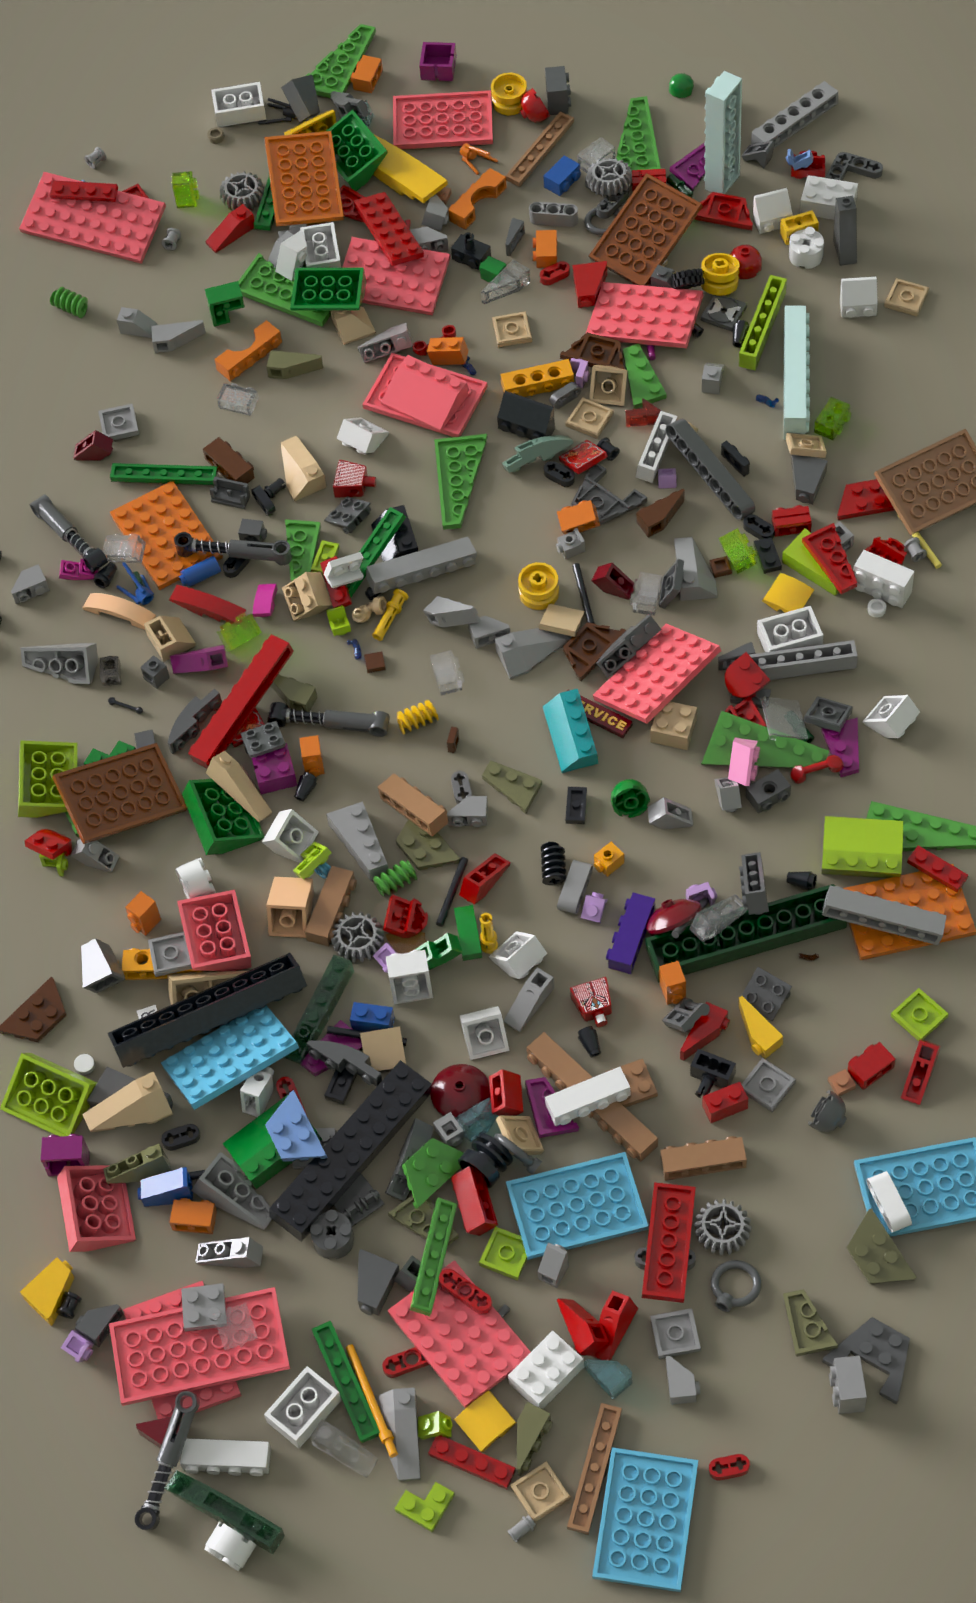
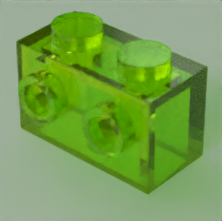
(185, 190)
(832, 418)
(738, 551)
(238, 632)

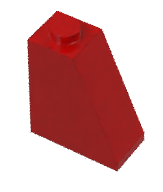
(588, 282)

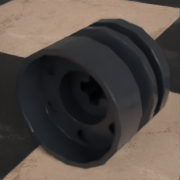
(488, 1157)

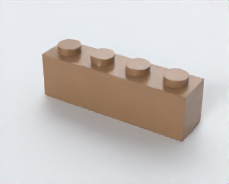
(413, 804)
(330, 905)
(703, 1158)

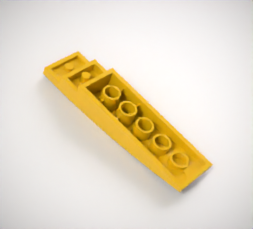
(407, 174)

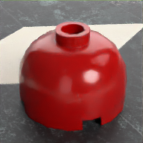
(533, 107)
(749, 261)

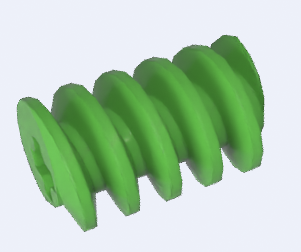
(69, 302)
(394, 877)

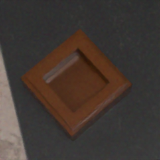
(720, 566)
(374, 662)
(453, 739)

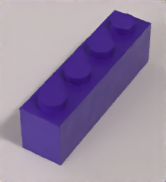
(631, 933)

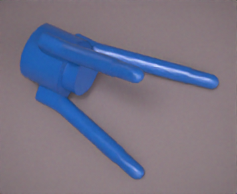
(143, 594)

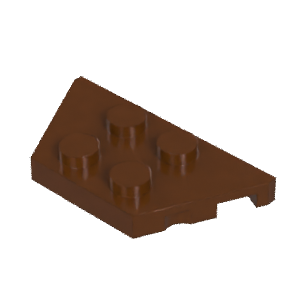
(596, 350)
(588, 647)
(37, 1014)

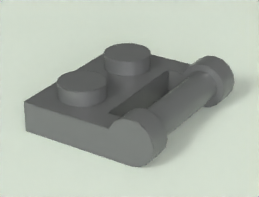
(681, 1018)

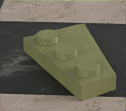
(515, 785)
(417, 1218)
(806, 1325)

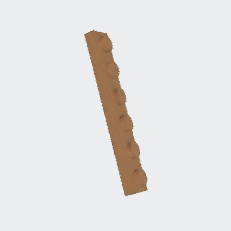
(539, 149)
(594, 1469)

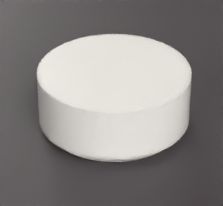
(876, 608)
(84, 1064)

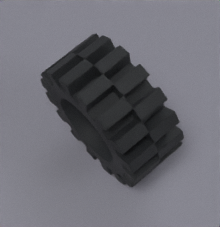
(688, 279)

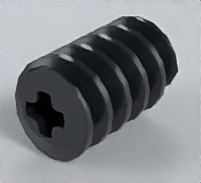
(553, 863)

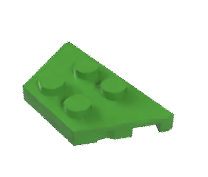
(430, 1169)

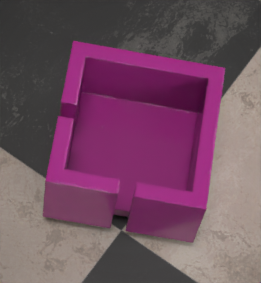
(438, 61)
(274, 771)
(59, 1150)

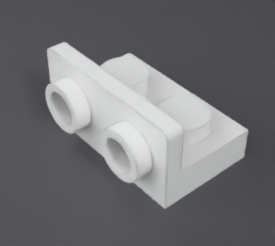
(344, 570)

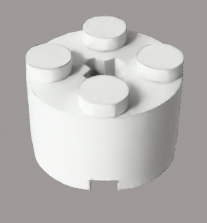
(806, 248)
(195, 879)
(231, 1545)

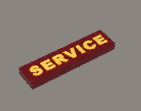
(606, 718)

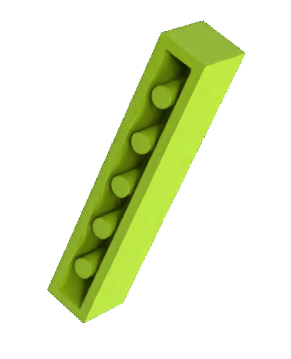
(762, 322)

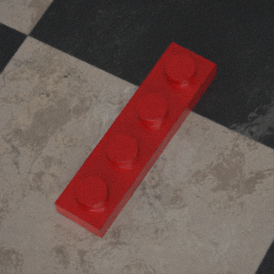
(84, 191)
(472, 1461)

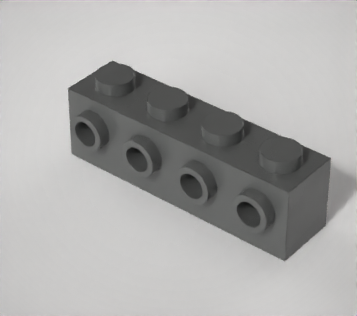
(753, 884)

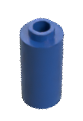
(199, 572)

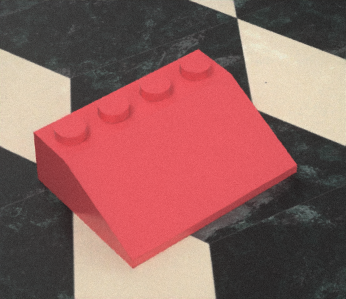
(425, 393)
(215, 932)
(94, 1211)

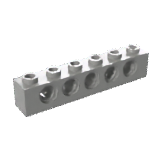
(797, 115)

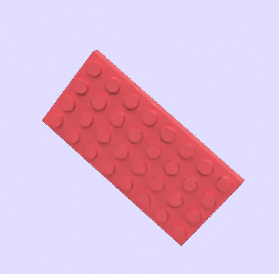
(110, 228)
(162, 1360)

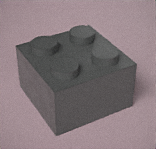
(557, 90)

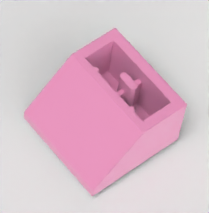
(743, 761)

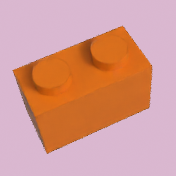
(367, 74)
(545, 248)
(447, 351)
(580, 516)
(312, 755)
(143, 913)
(672, 982)
(193, 1216)

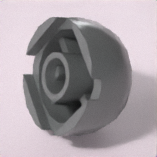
(828, 1113)

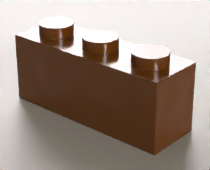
(229, 463)

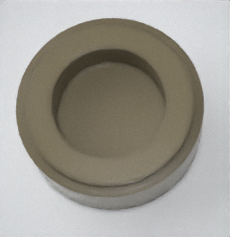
(215, 135)

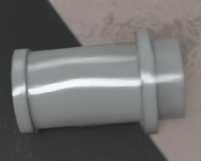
(522, 1528)

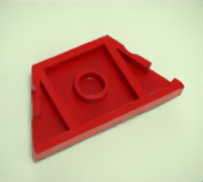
(725, 210)
(863, 499)

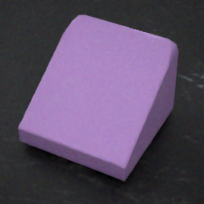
(667, 478)

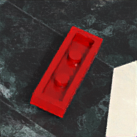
(339, 595)
(937, 868)

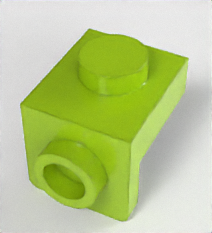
(338, 621)
(60, 863)
(434, 1425)

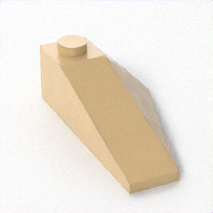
(301, 469)
(238, 784)
(190, 983)
(133, 1104)

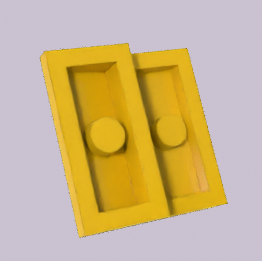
(787, 594)
(485, 1420)

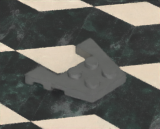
(606, 503)
(879, 1347)

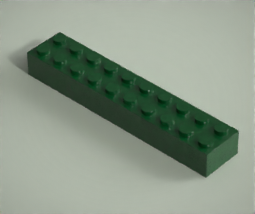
(786, 923)

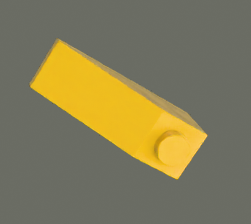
(761, 1034)

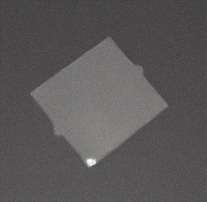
(235, 1326)

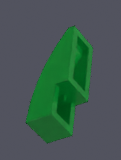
(468, 932)
(441, 950)

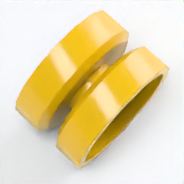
(507, 92)
(720, 274)
(538, 586)

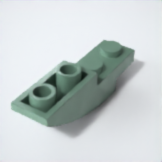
(541, 447)

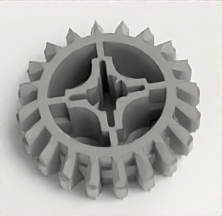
(609, 177)
(241, 189)
(354, 930)
(703, 1225)

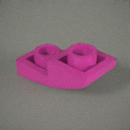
(75, 571)
(264, 600)

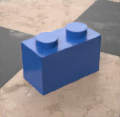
(562, 175)
(371, 1017)

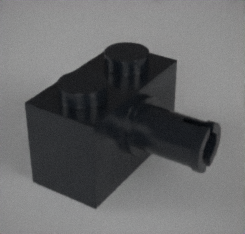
(470, 251)
(712, 1071)

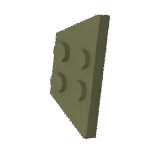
(423, 849)
(877, 1253)

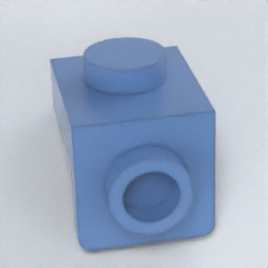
(802, 160)

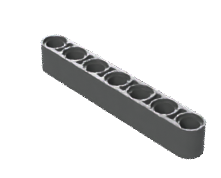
(710, 468)

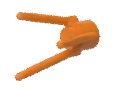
(470, 153)

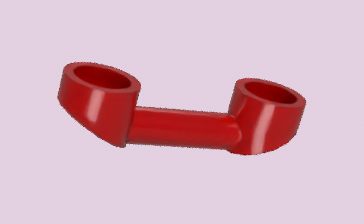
(420, 347)
(833, 762)

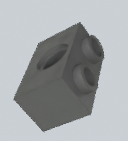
(774, 783)

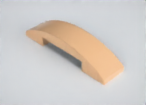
(119, 608)

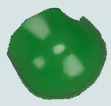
(681, 85)

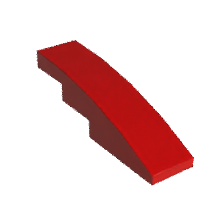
(205, 603)

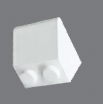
(770, 209)
(291, 255)
(858, 297)
(361, 435)
(892, 716)
(290, 835)
(518, 954)
(484, 1033)

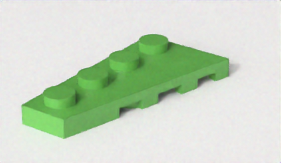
(641, 377)
(303, 541)

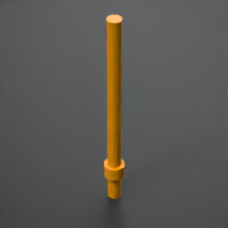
(385, 1434)

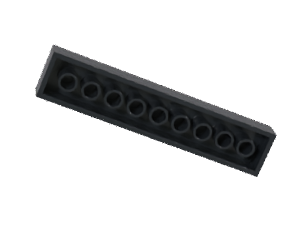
(207, 1010)
(350, 1150)

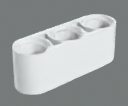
(889, 1201)

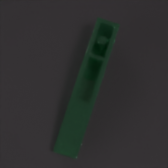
(321, 1005)
(226, 1510)

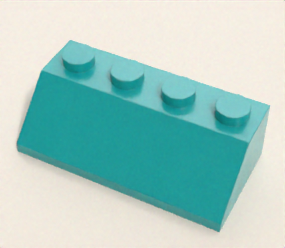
(570, 731)

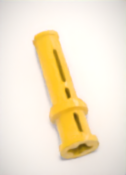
(393, 608)
(488, 936)

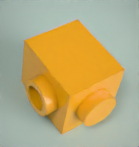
(608, 859)

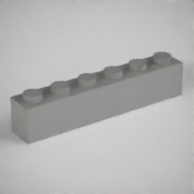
(421, 565)
(807, 660)
(884, 915)

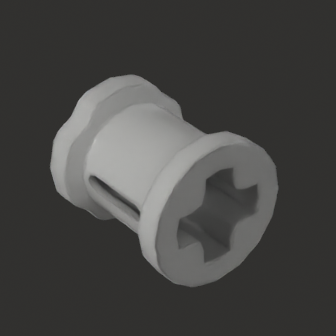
(95, 157)
(171, 239)
(915, 549)

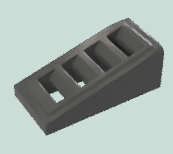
(514, 235)
(728, 658)

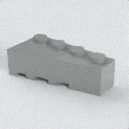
(359, 837)

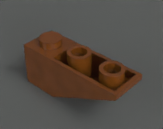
(658, 515)

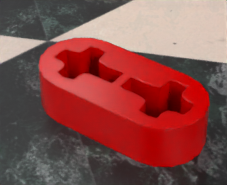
(555, 273)
(730, 1472)

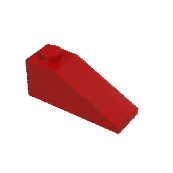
(231, 228)
(483, 878)
(705, 1030)
(920, 1071)

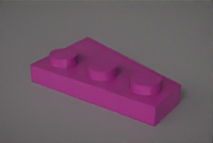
(691, 167)
(845, 746)
(317, 1066)
(537, 1090)

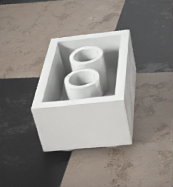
(238, 104)
(821, 195)
(321, 246)
(883, 579)
(790, 630)
(409, 976)
(546, 1370)
(302, 1407)

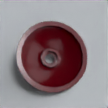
(672, 915)
(449, 1098)

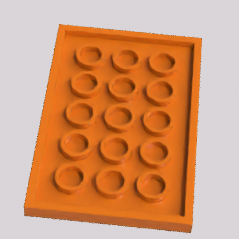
(303, 178)
(157, 520)
(912, 890)

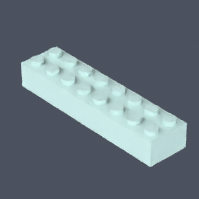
(723, 132)
(795, 370)

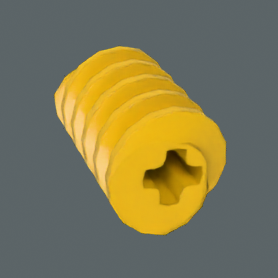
(416, 716)

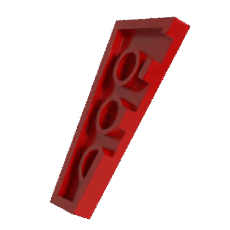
(829, 554)

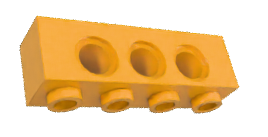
(538, 378)
(135, 971)

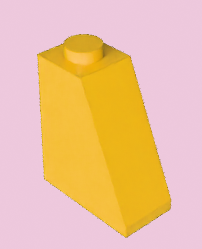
(47, 1289)

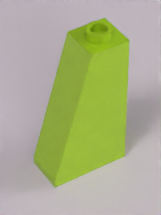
(799, 559)

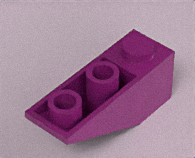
(199, 660)

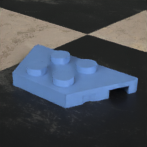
(293, 1132)

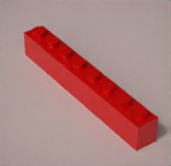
(241, 700)

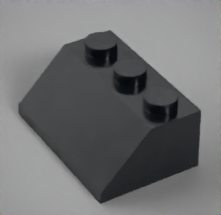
(525, 417)
(403, 540)

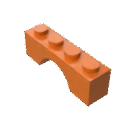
(489, 185)
(233, 363)

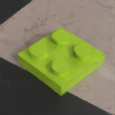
(919, 1014)
(504, 1254)

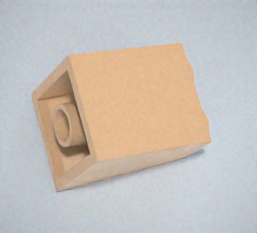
(289, 906)

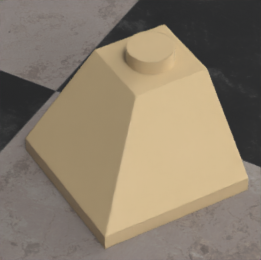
(352, 324)
(608, 385)

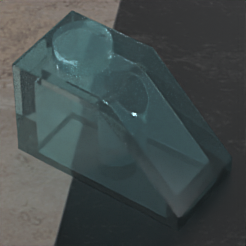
(609, 1375)

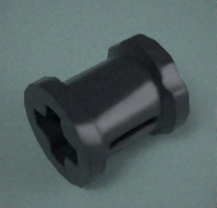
(612, 452)
(73, 1300)

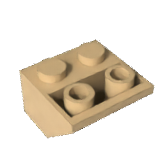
(307, 595)
(168, 636)

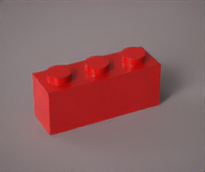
(474, 1201)

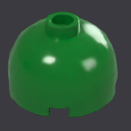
(629, 798)

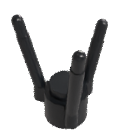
(287, 111)

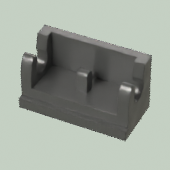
(230, 493)

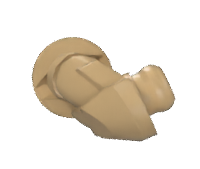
(364, 612)

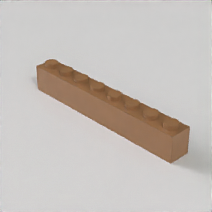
(615, 1118)

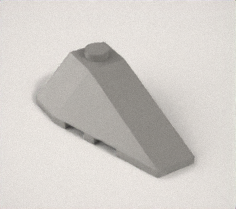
(697, 579)
(526, 648)
(64, 661)
(231, 1192)
(401, 1417)

